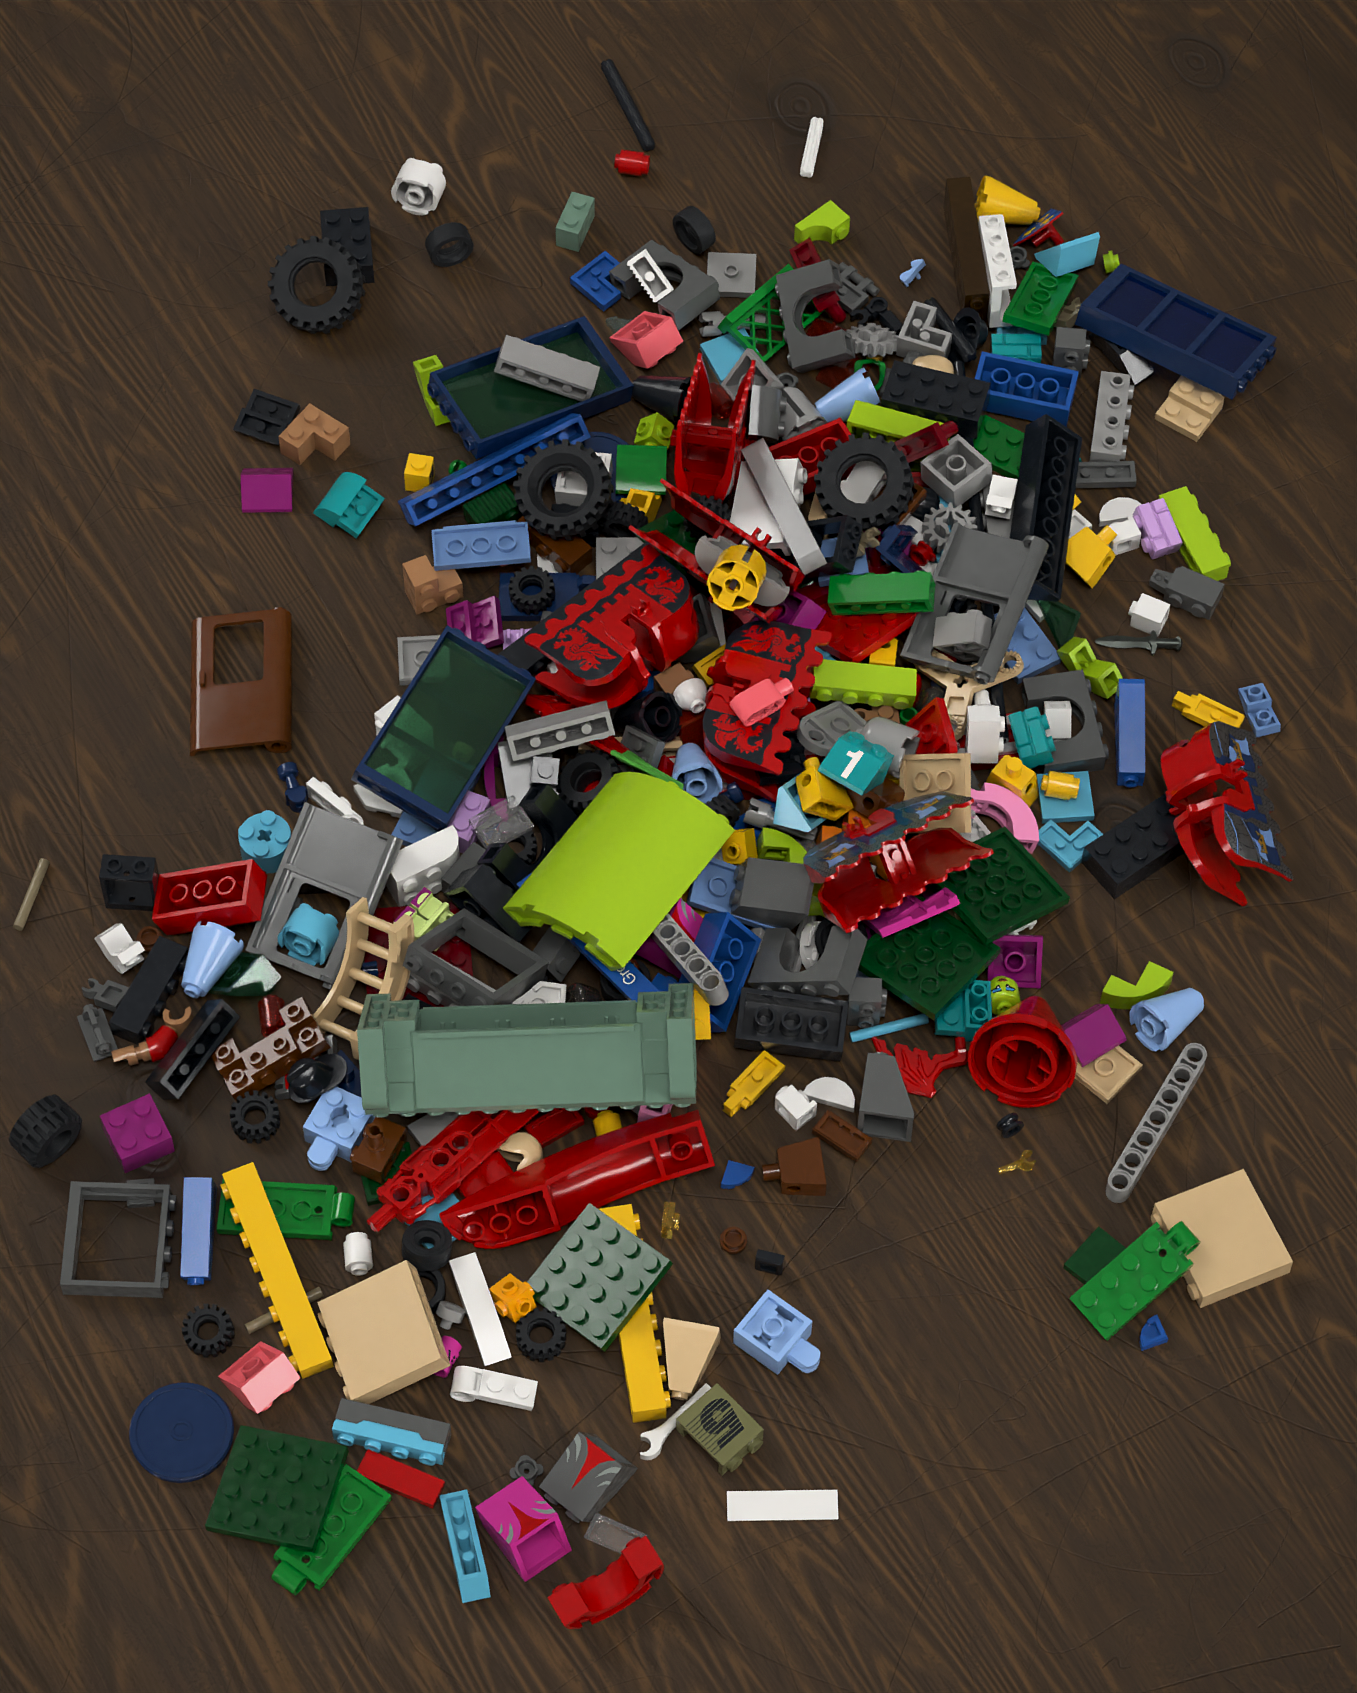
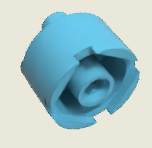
(264, 840)
(309, 935)

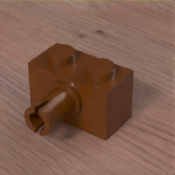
(378, 1149)

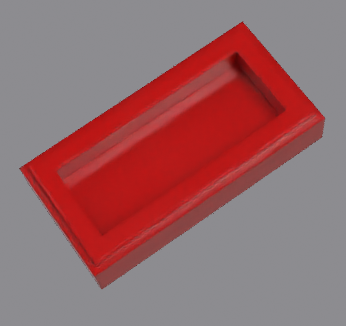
(554, 1125)

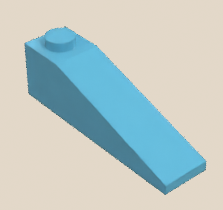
(465, 1546)

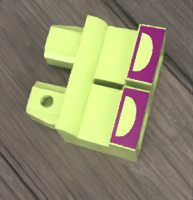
(426, 912)

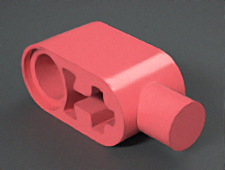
(760, 700)

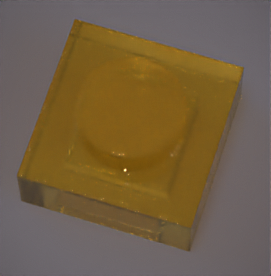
(670, 1220)

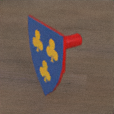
(1045, 223)

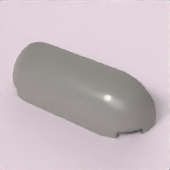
(773, 588)

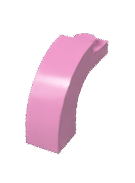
(1008, 811)

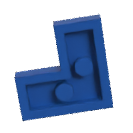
(593, 281)

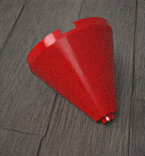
(1023, 1055)

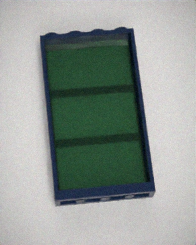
(499, 410)
(443, 728)

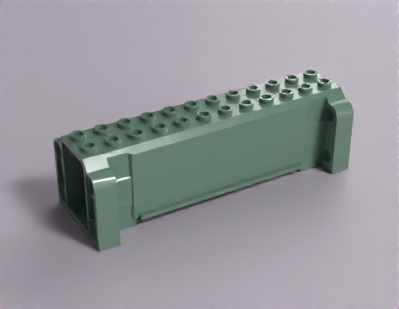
(528, 1055)

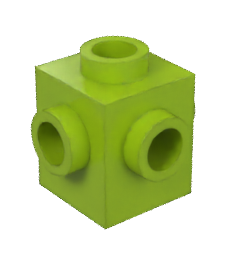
(654, 431)

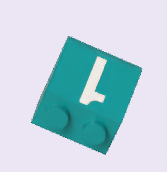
(857, 763)

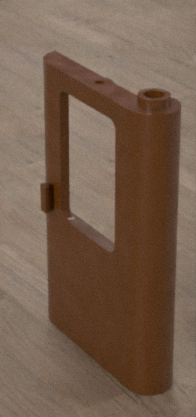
(248, 710)

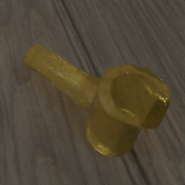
(1021, 1163)

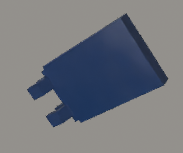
(565, 585)

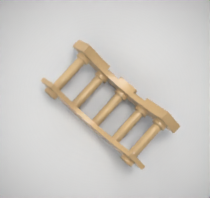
(396, 975)

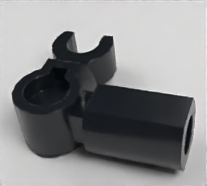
(877, 311)

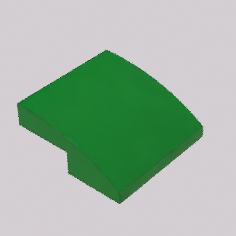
(641, 468)

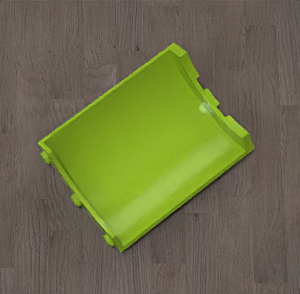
(621, 866)

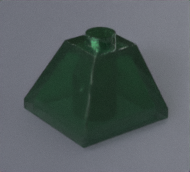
(247, 976)

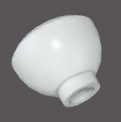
(691, 695)

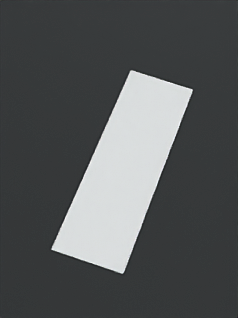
(782, 1505)

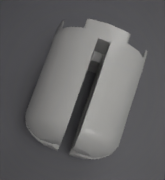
(799, 414)

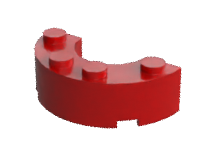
(612, 1590)

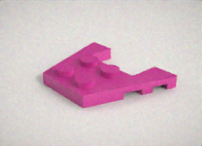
(912, 912)

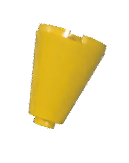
(998, 199)

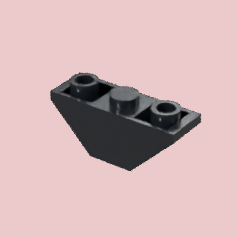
(1124, 360)

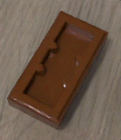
(842, 1135)

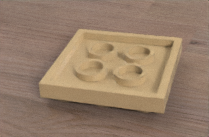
(939, 773)

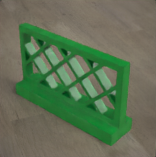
(753, 305)

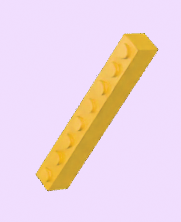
(277, 1270)
(639, 1346)

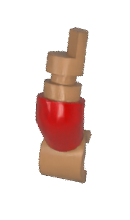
(159, 1043)

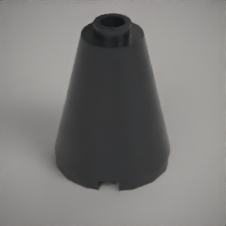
(662, 394)
(654, 714)

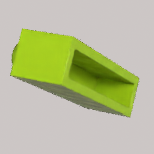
(1200, 546)
(864, 684)

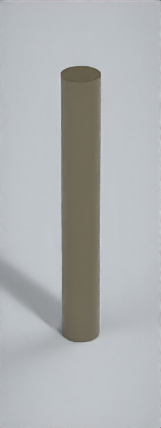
(31, 894)
(266, 1319)

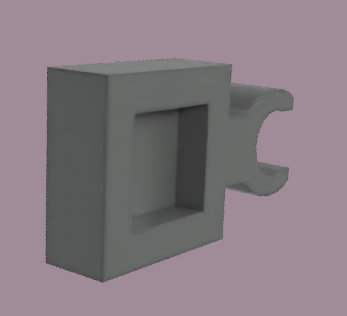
(107, 995)

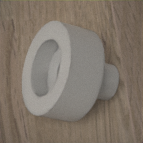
(450, 1314)

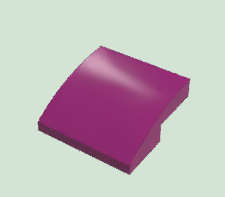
(478, 621)

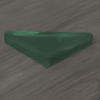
(1060, 619)

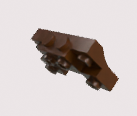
(273, 1055)

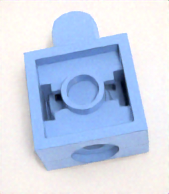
(334, 1127)
(777, 1335)

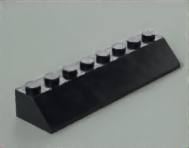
(1047, 498)

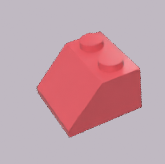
(647, 339)
(260, 1377)

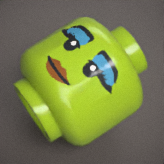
(1003, 994)

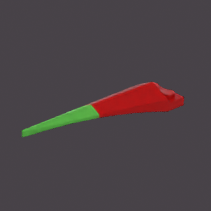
(552, 704)

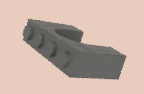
(795, 291)
(684, 303)
(1085, 749)
(828, 976)

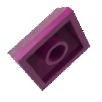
(267, 490)
(1019, 960)
(1094, 1033)

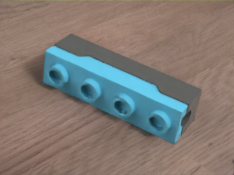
(391, 1432)

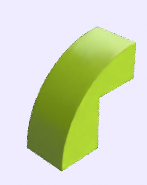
(423, 369)
(1102, 675)
(779, 846)
(1123, 995)

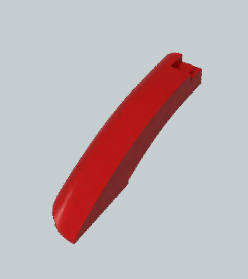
(594, 1172)

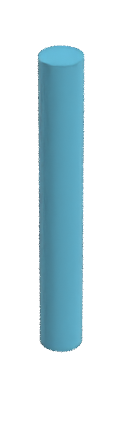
(889, 1027)

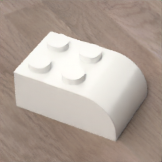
(423, 865)

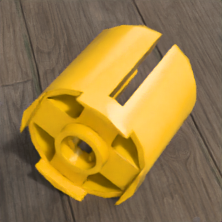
(730, 567)

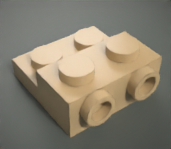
(1190, 408)

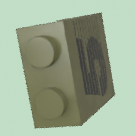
(721, 1428)

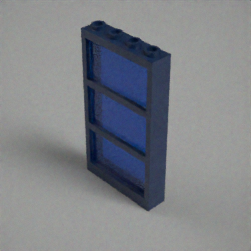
(1176, 331)

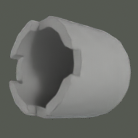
(895, 737)

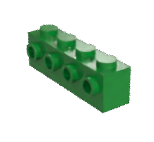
(881, 593)

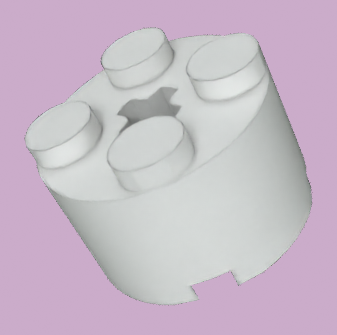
(419, 186)

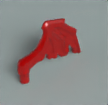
(917, 1068)

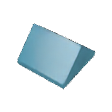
(1070, 255)
(789, 810)

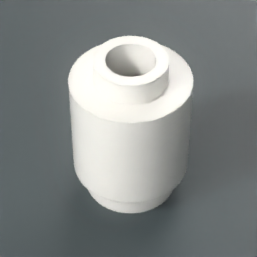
(358, 1253)

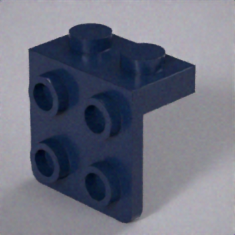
(894, 543)

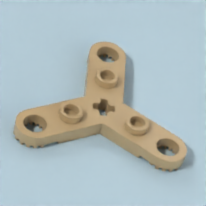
(958, 698)

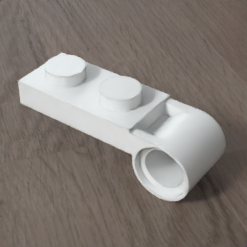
(323, 795)
(494, 1387)

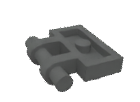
(853, 296)

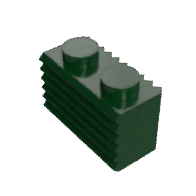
(493, 506)

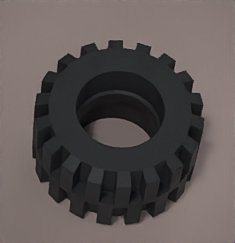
(580, 773)
(45, 1131)

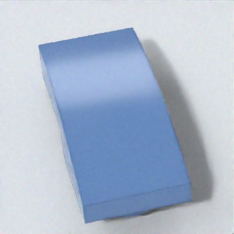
(1258, 710)

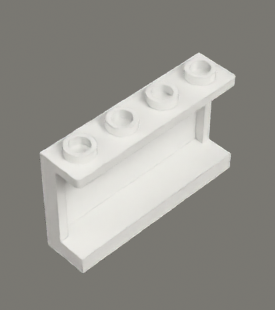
(998, 266)
(752, 509)

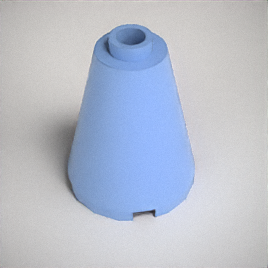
(841, 399)
(697, 773)
(208, 957)
(1165, 1017)

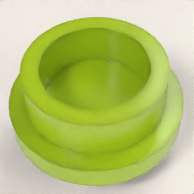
(1111, 261)

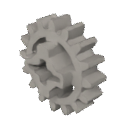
(873, 340)
(936, 524)

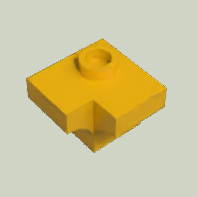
(645, 501)

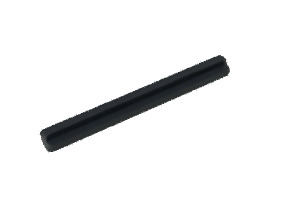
(628, 105)

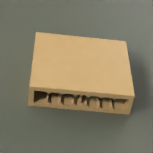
(1235, 1235)
(383, 1334)

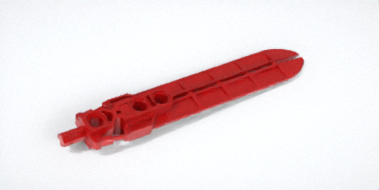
(424, 1175)

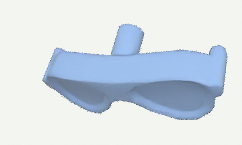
(908, 276)

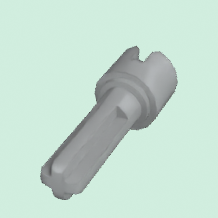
(715, 318)
(762, 815)

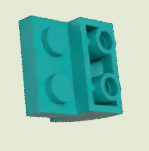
(349, 504)
(967, 1012)

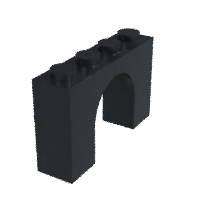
(553, 819)

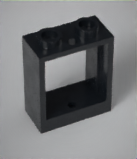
(845, 555)
(119, 892)

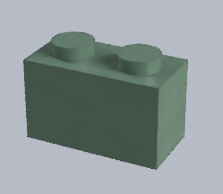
(575, 221)

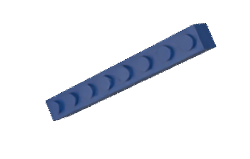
(488, 471)

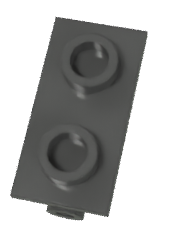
(96, 1032)

